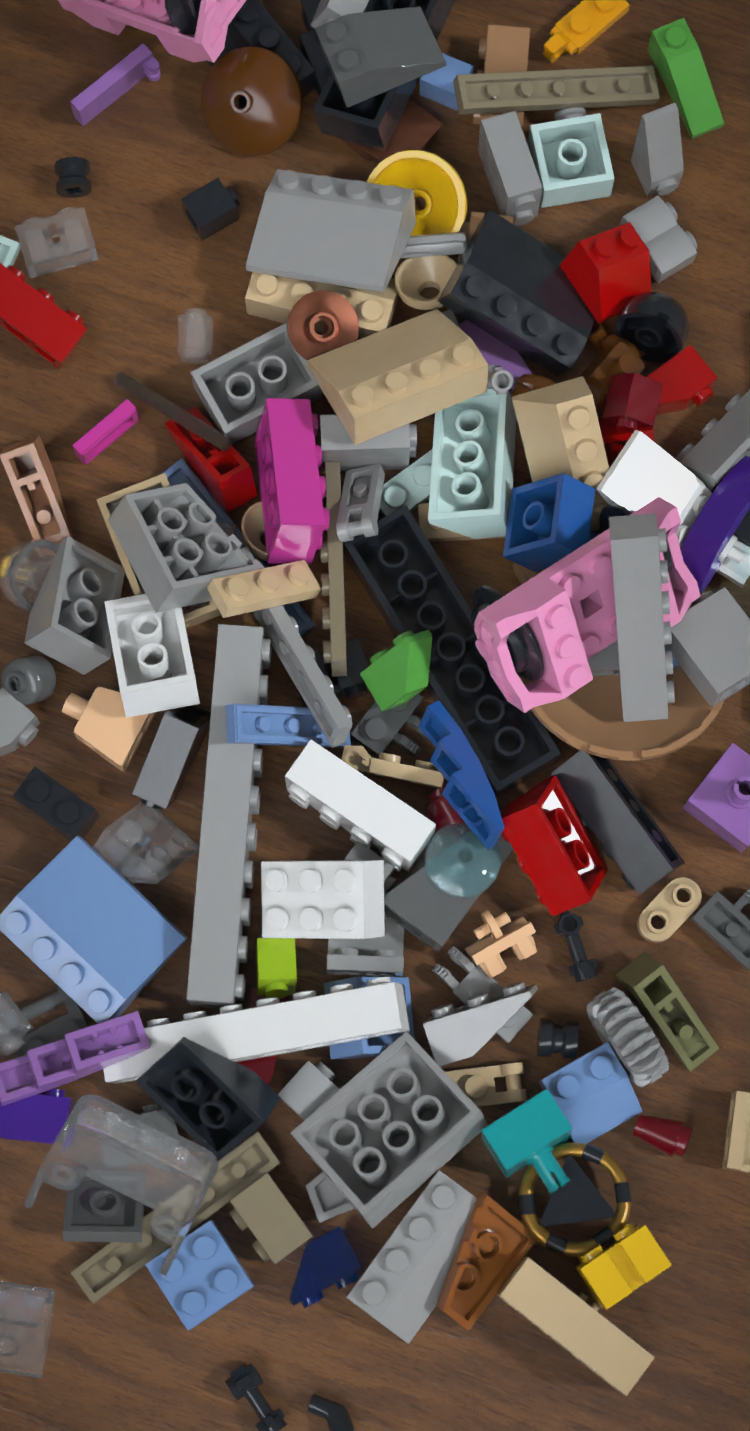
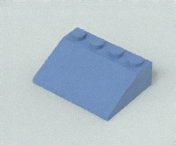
(90, 931)

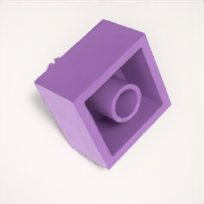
(724, 799)

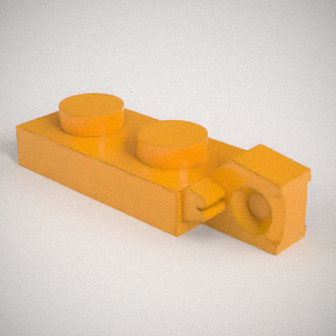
(583, 26)

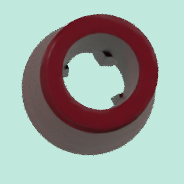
(663, 1134)

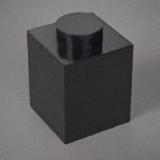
(211, 208)

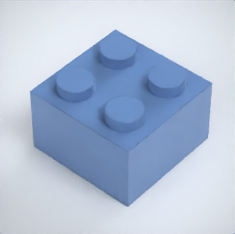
(201, 1276)

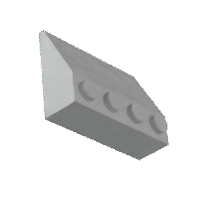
(331, 230)
(390, 1129)

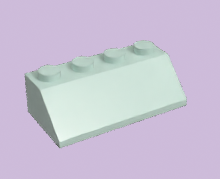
(473, 466)

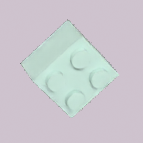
(571, 160)

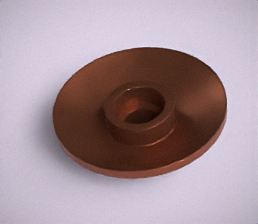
(330, 309)

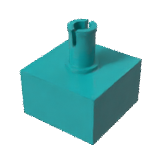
(528, 1138)

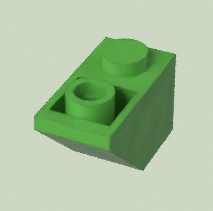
(401, 671)

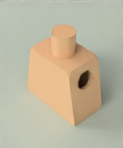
(105, 726)

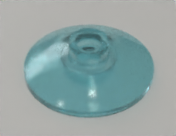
(453, 875)

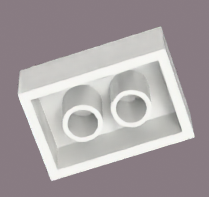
(323, 899)

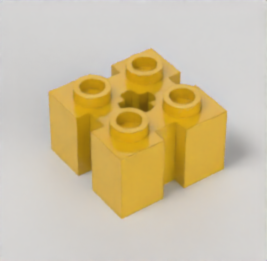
(622, 1265)

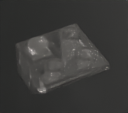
(145, 845)

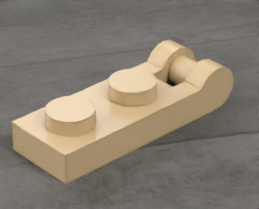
(480, 1084)

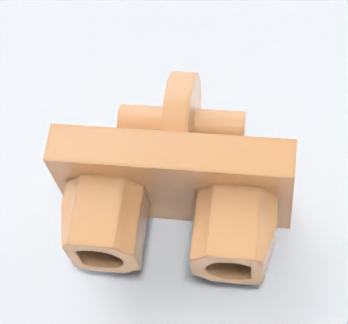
(514, 935)

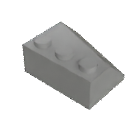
(176, 545)

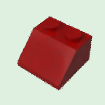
(609, 270)

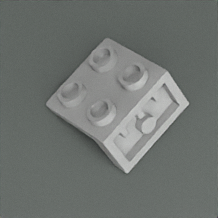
(368, 956)

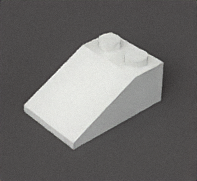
(648, 471)
(150, 656)

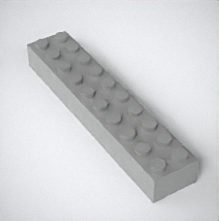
(227, 824)

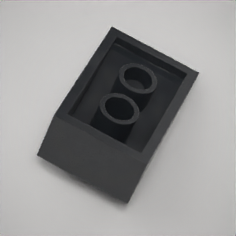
(209, 1095)

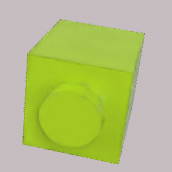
(276, 967)

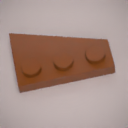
(484, 1261)

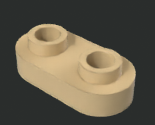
(669, 909)

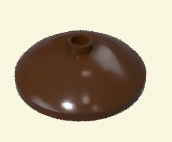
(271, 97)

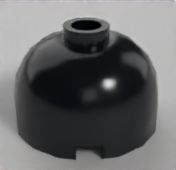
(653, 325)

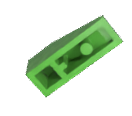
(685, 77)

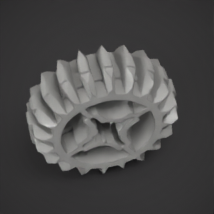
(629, 1036)

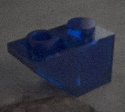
(323, 1264)

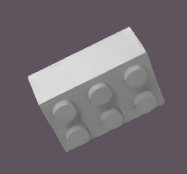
(241, 380)

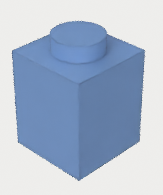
(439, 84)

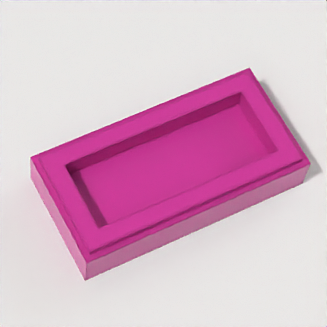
(106, 432)

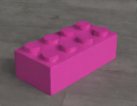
(290, 480)

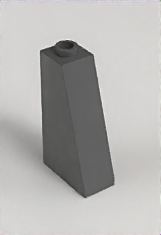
(428, 910)

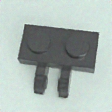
(381, 728)
(727, 926)

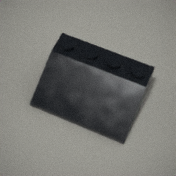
(519, 295)

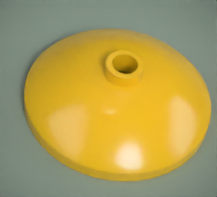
(431, 179)

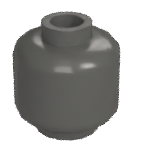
(29, 679)

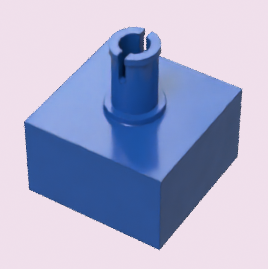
(548, 521)

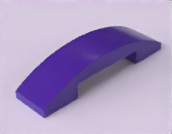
(717, 524)

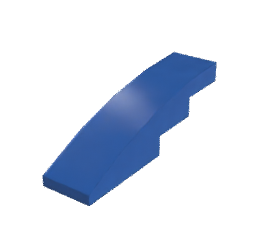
(467, 783)

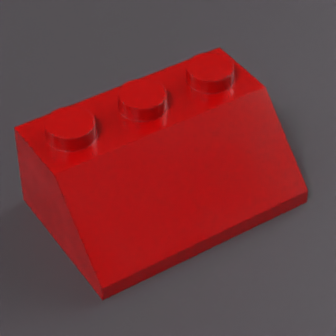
(553, 847)

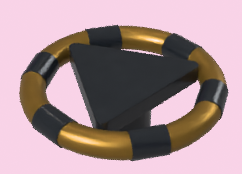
(576, 1201)

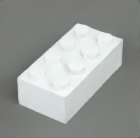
(359, 806)

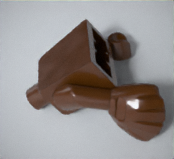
(615, 359)

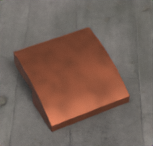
(413, 132)

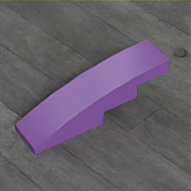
(72, 1057)

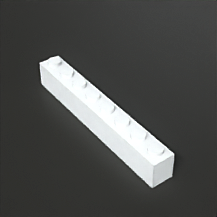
(277, 1026)

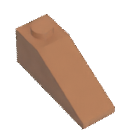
(36, 489)

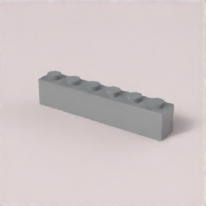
(640, 616)

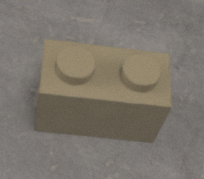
(270, 1219)

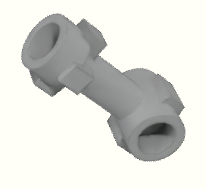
(499, 379)

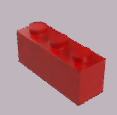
(36, 319)

